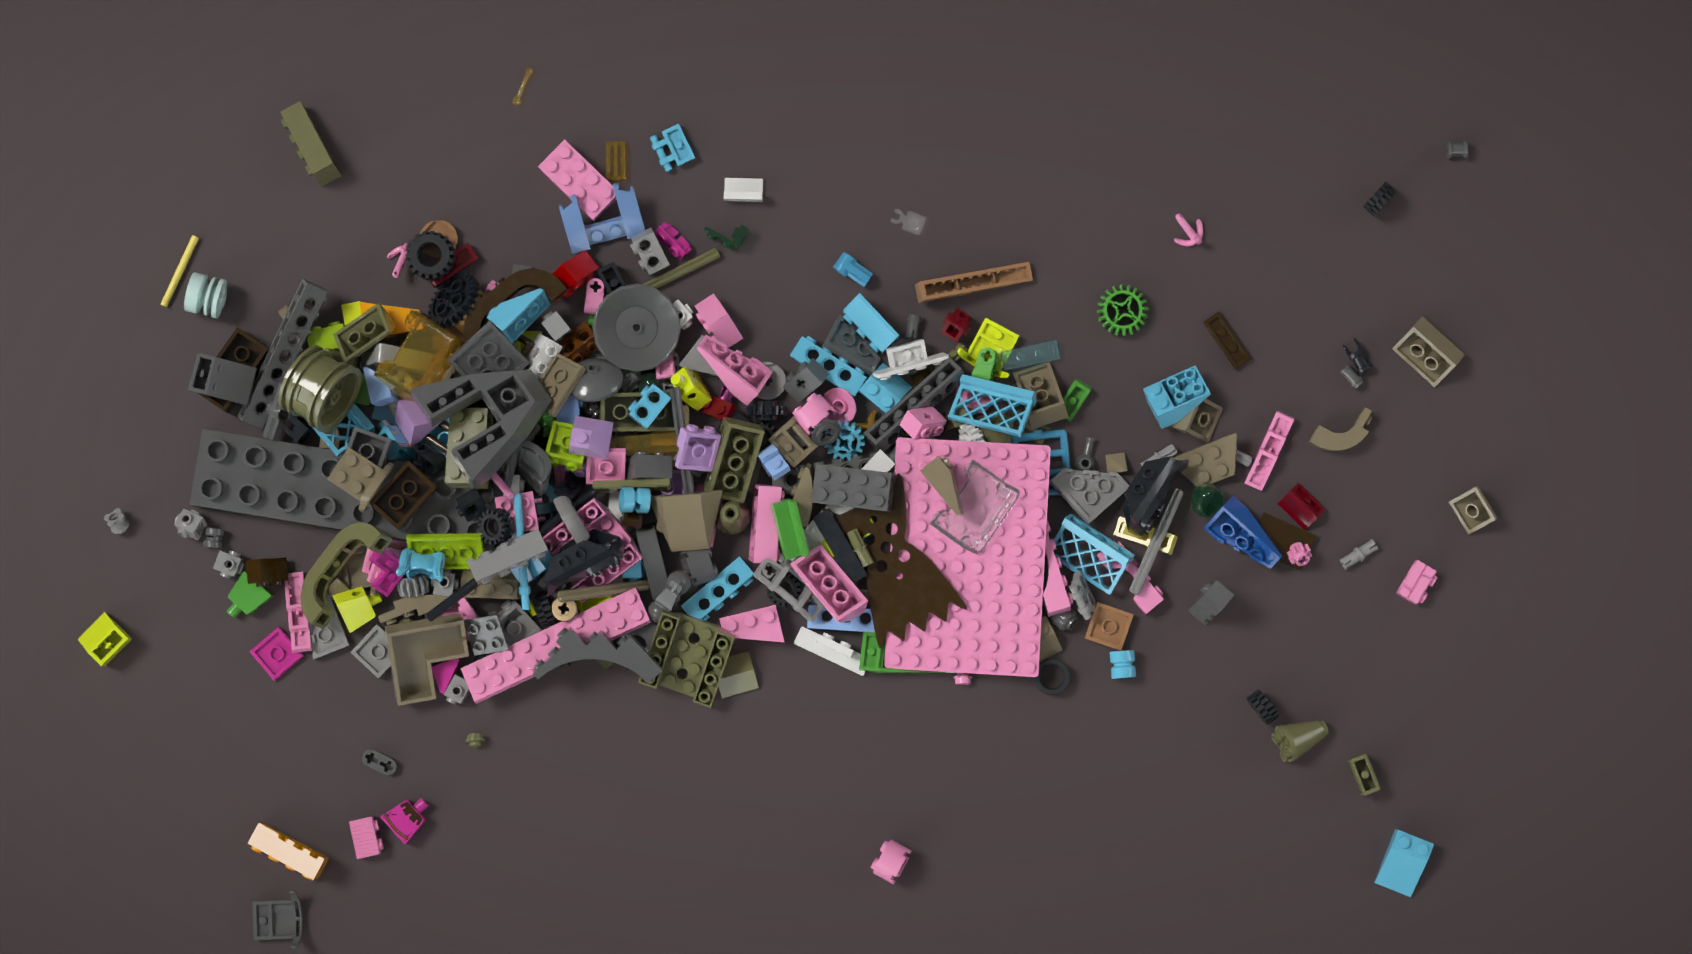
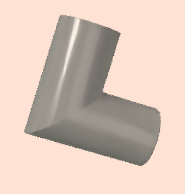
(571, 519)

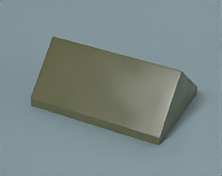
(364, 332)

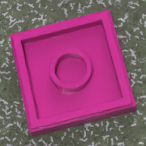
(275, 653)

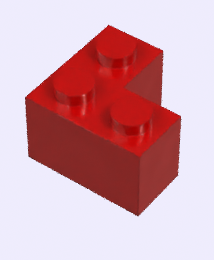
(575, 271)

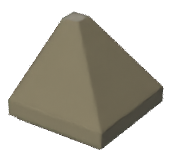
(1116, 463)
(337, 587)

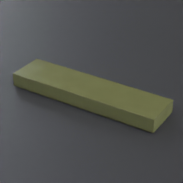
(615, 485)

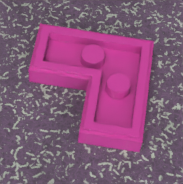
(387, 578)

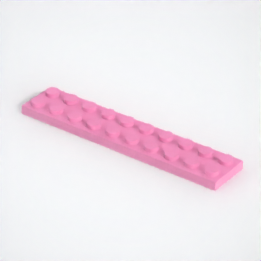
(511, 667)

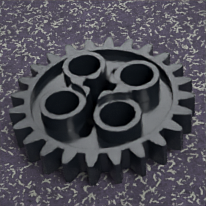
(453, 300)

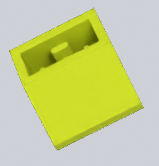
(104, 639)

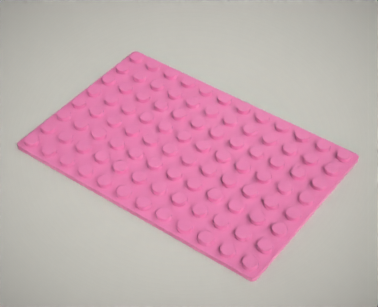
(998, 585)

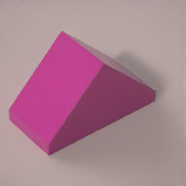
(444, 673)

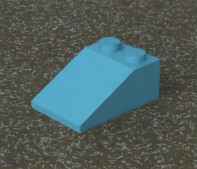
(518, 313)
(1403, 862)

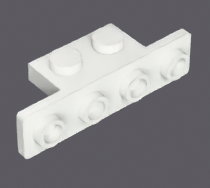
(908, 357)
(827, 648)

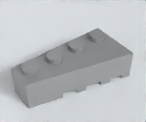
(508, 557)

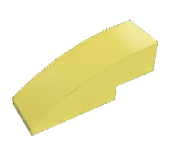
(1166, 547)

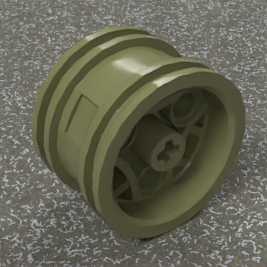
(319, 388)

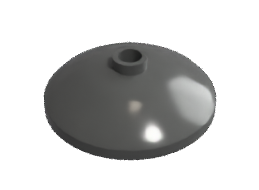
(599, 380)

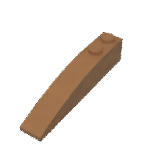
(973, 282)

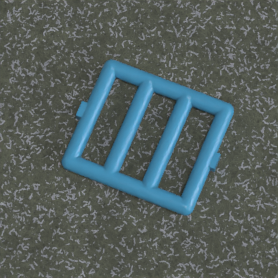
(1063, 452)

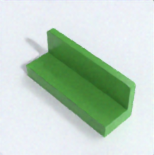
(789, 529)

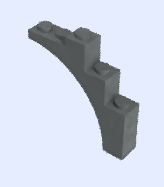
(573, 648)

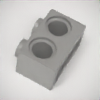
(652, 250)
(555, 326)

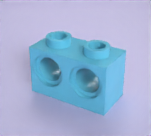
(652, 409)

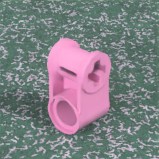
(592, 298)

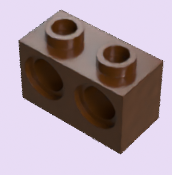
(579, 343)

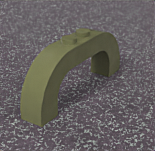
(331, 562)

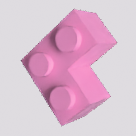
(717, 321)

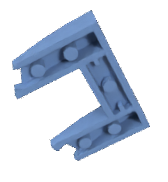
(582, 236)

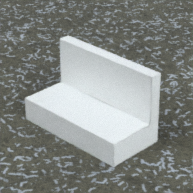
(743, 189)

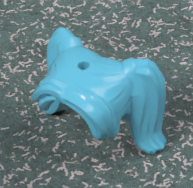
(416, 563)

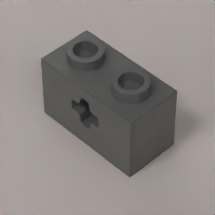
(805, 380)

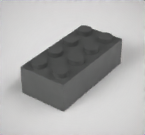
(853, 487)

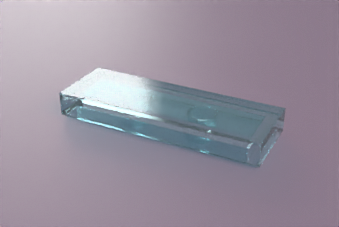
(1030, 355)

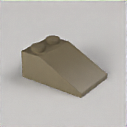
(1049, 401)
(944, 481)

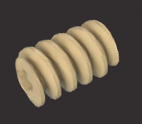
(556, 609)

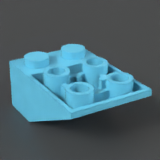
(1176, 396)

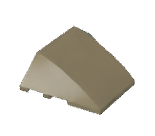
(687, 518)

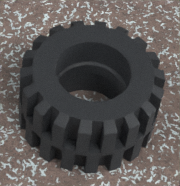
(422, 241)

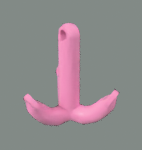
(1194, 238)
(402, 259)

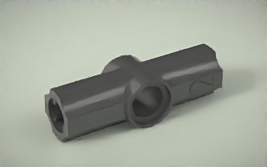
(275, 419)

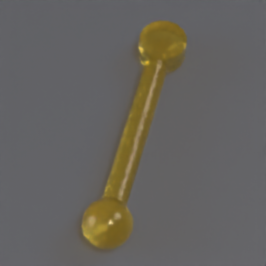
(516, 101)

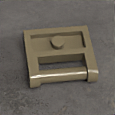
(788, 446)

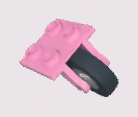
(533, 510)

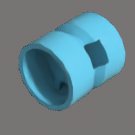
(634, 500)
(1122, 664)

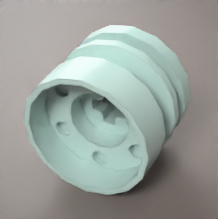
(210, 296)

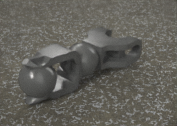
(677, 584)

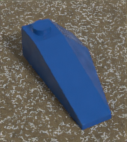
(1241, 530)

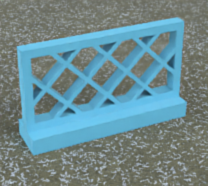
(993, 390)
(358, 419)
(1101, 543)

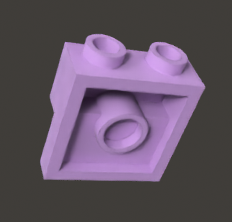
(697, 448)

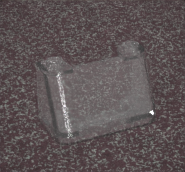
(985, 505)

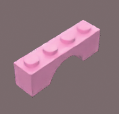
(1149, 595)

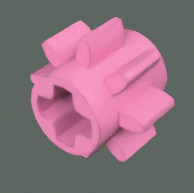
(1299, 554)

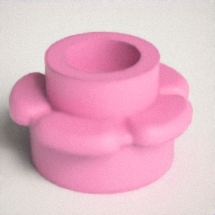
(963, 679)

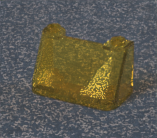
(420, 358)

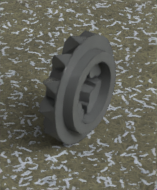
(824, 439)

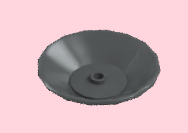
(641, 348)

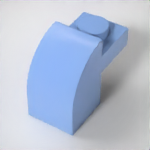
(773, 462)

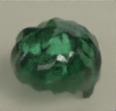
(1206, 500)

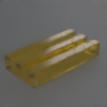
(615, 174)

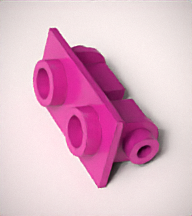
(666, 234)

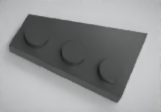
(849, 346)

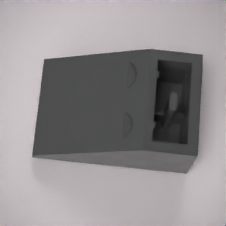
(222, 379)

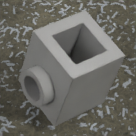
(457, 690)

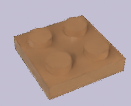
(1109, 626)

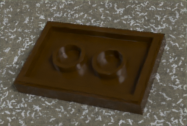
(1284, 535)

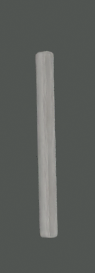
(1156, 541)

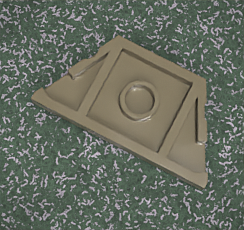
(1211, 461)

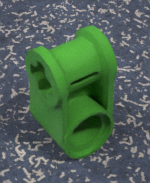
(985, 367)

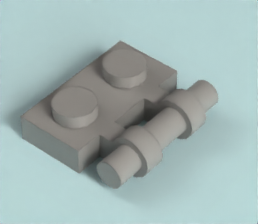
(1082, 595)

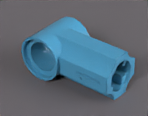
(849, 267)

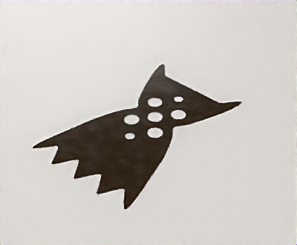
(922, 586)

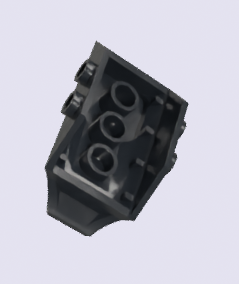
(1148, 493)
(584, 559)

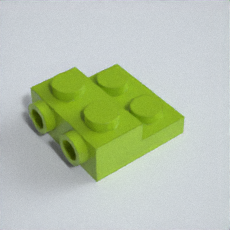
(558, 447)

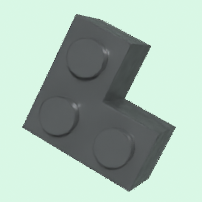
(648, 466)

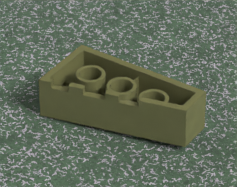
(310, 144)

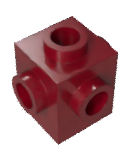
(956, 325)

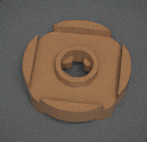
(444, 228)

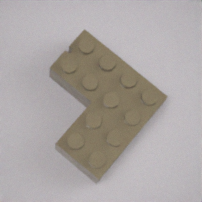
(416, 646)

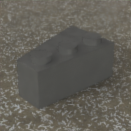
(1211, 601)

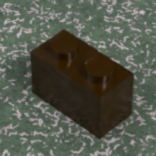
(267, 571)

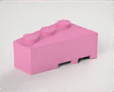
(755, 625)

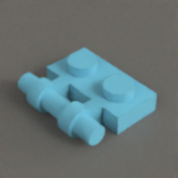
(677, 144)

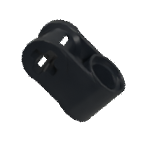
(428, 459)

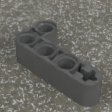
(652, 558)

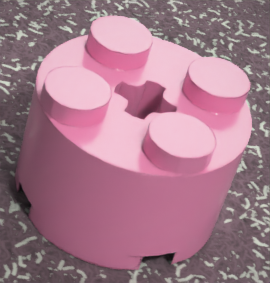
(812, 412)
(891, 861)

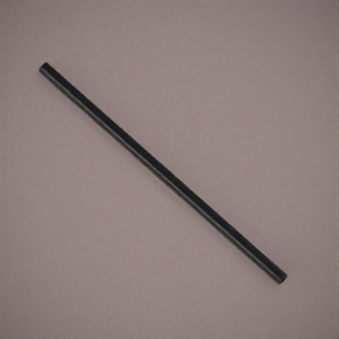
(472, 584)

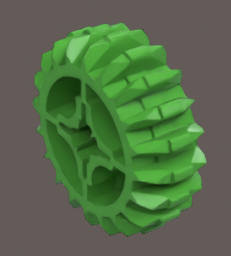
(1114, 305)

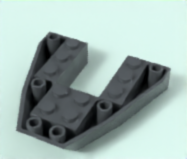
(513, 399)

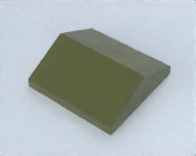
(738, 675)

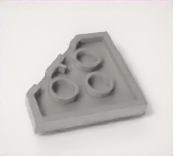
(1089, 490)

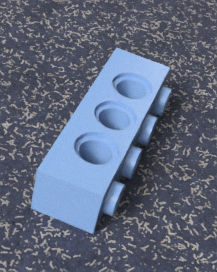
(854, 625)

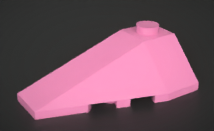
(740, 374)

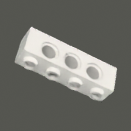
(541, 355)

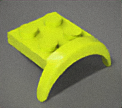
(994, 337)

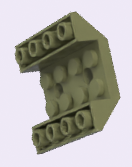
(701, 659)

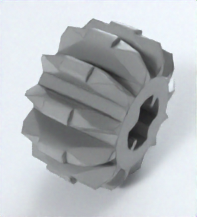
(413, 587)

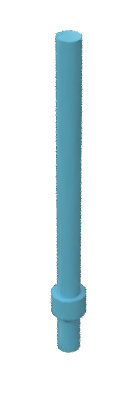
(524, 589)

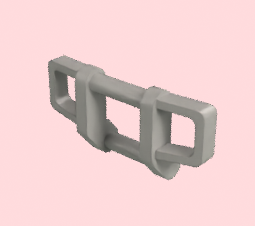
(774, 586)

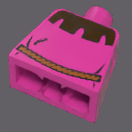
(406, 819)

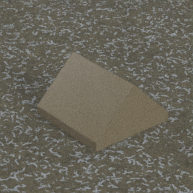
(1473, 510)

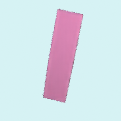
(1269, 450)
(298, 624)

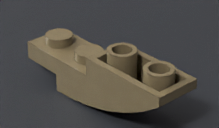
(803, 494)
(407, 607)

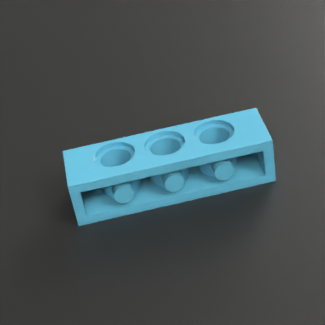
(857, 379)
(737, 567)

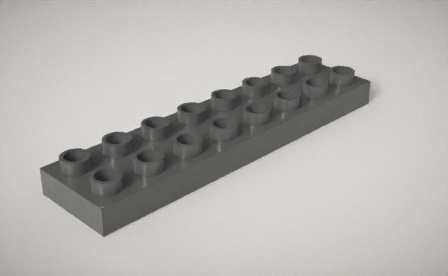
(292, 485)

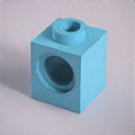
(635, 572)

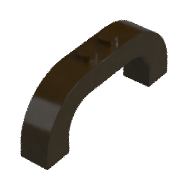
(507, 289)

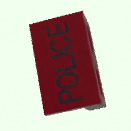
(1301, 506)

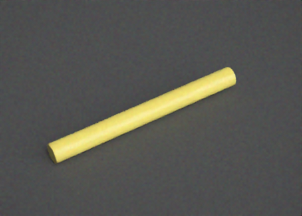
(179, 271)

